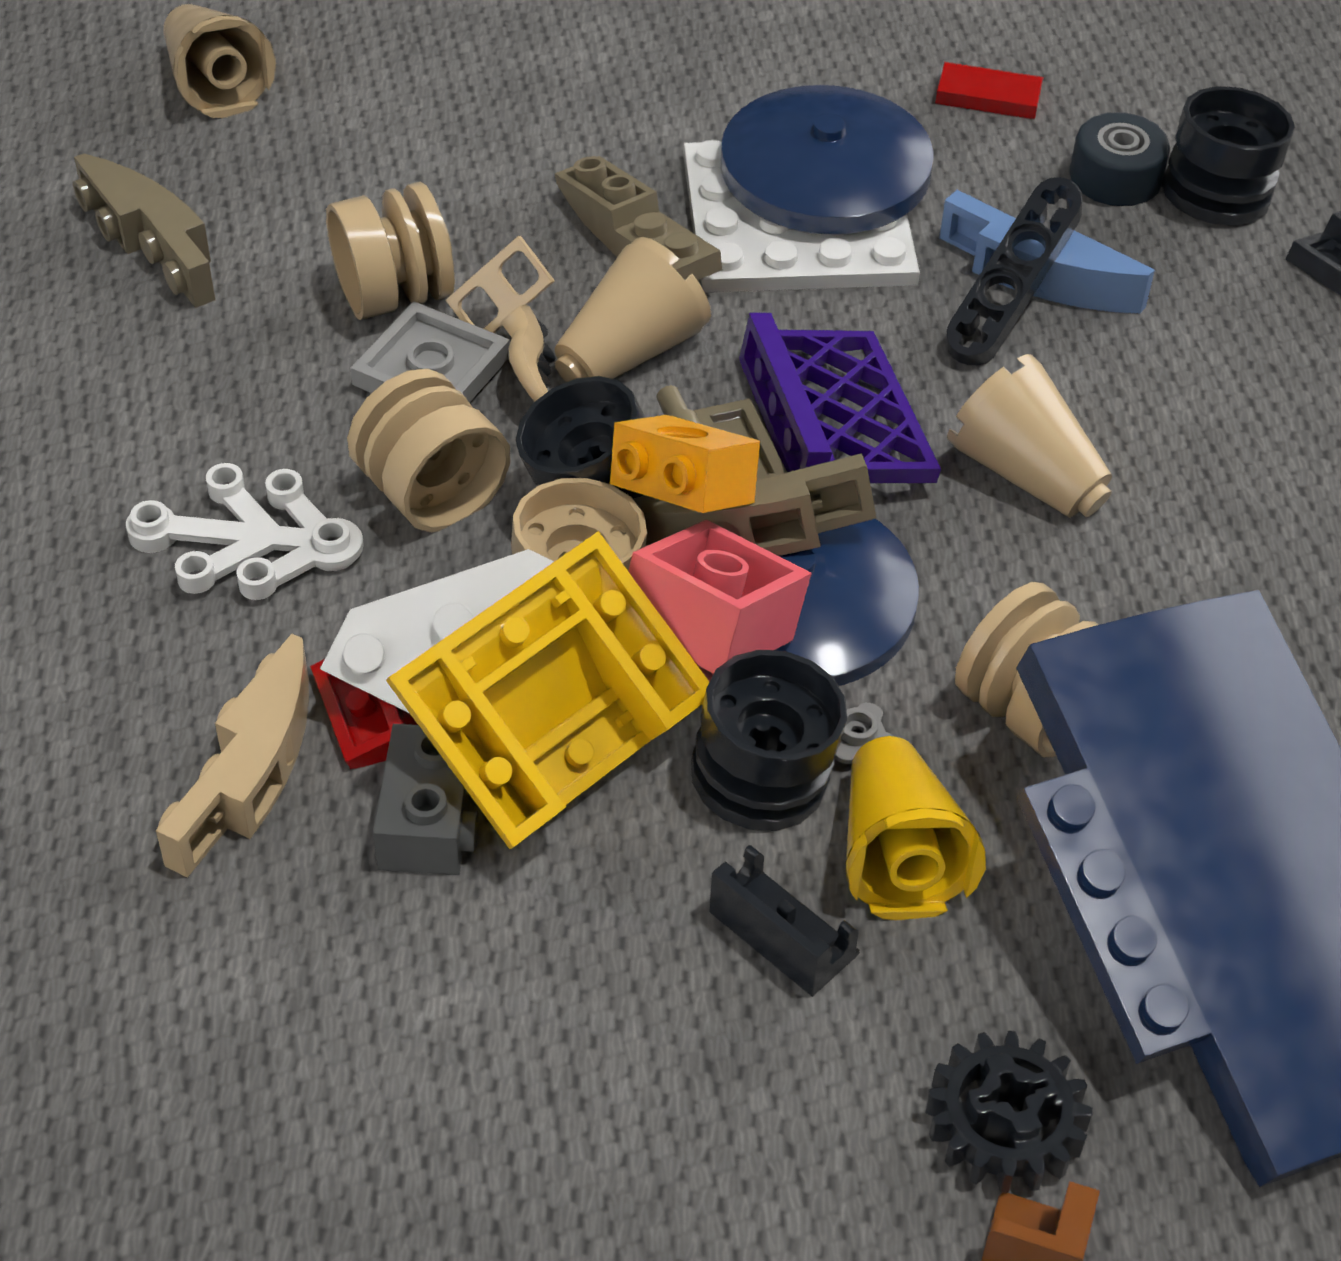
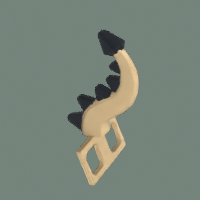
(527, 349)

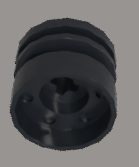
(1227, 155)
(573, 430)
(767, 739)

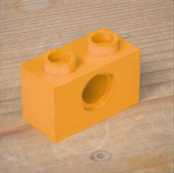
(684, 463)

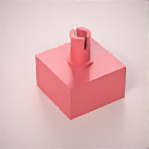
(720, 593)

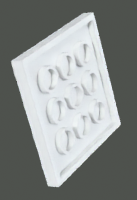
(773, 257)

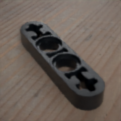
(1018, 273)

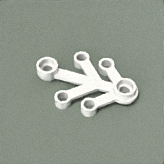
(155, 528)

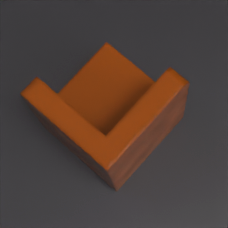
(1040, 1232)

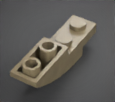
(623, 209)
(150, 219)
(786, 508)

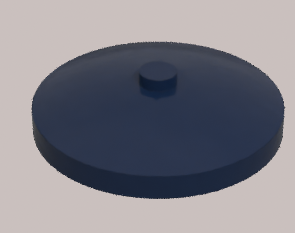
(826, 159)
(856, 600)

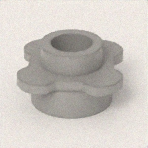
(865, 718)

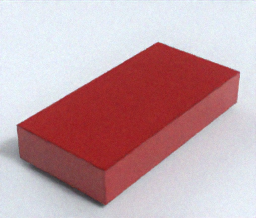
(989, 90)

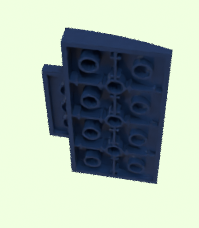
(1203, 856)

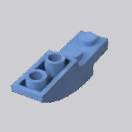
(1082, 274)

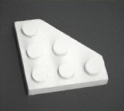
(400, 627)

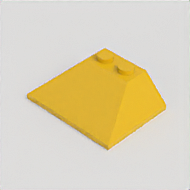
(551, 688)

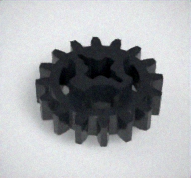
(1004, 1116)

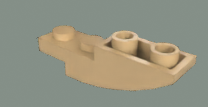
(258, 748)

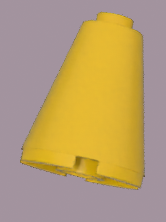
(907, 835)

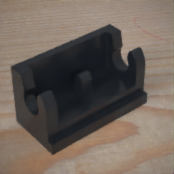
(780, 924)

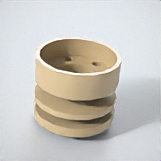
(400, 248)
(428, 449)
(571, 510)
(995, 648)

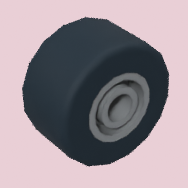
(1119, 159)

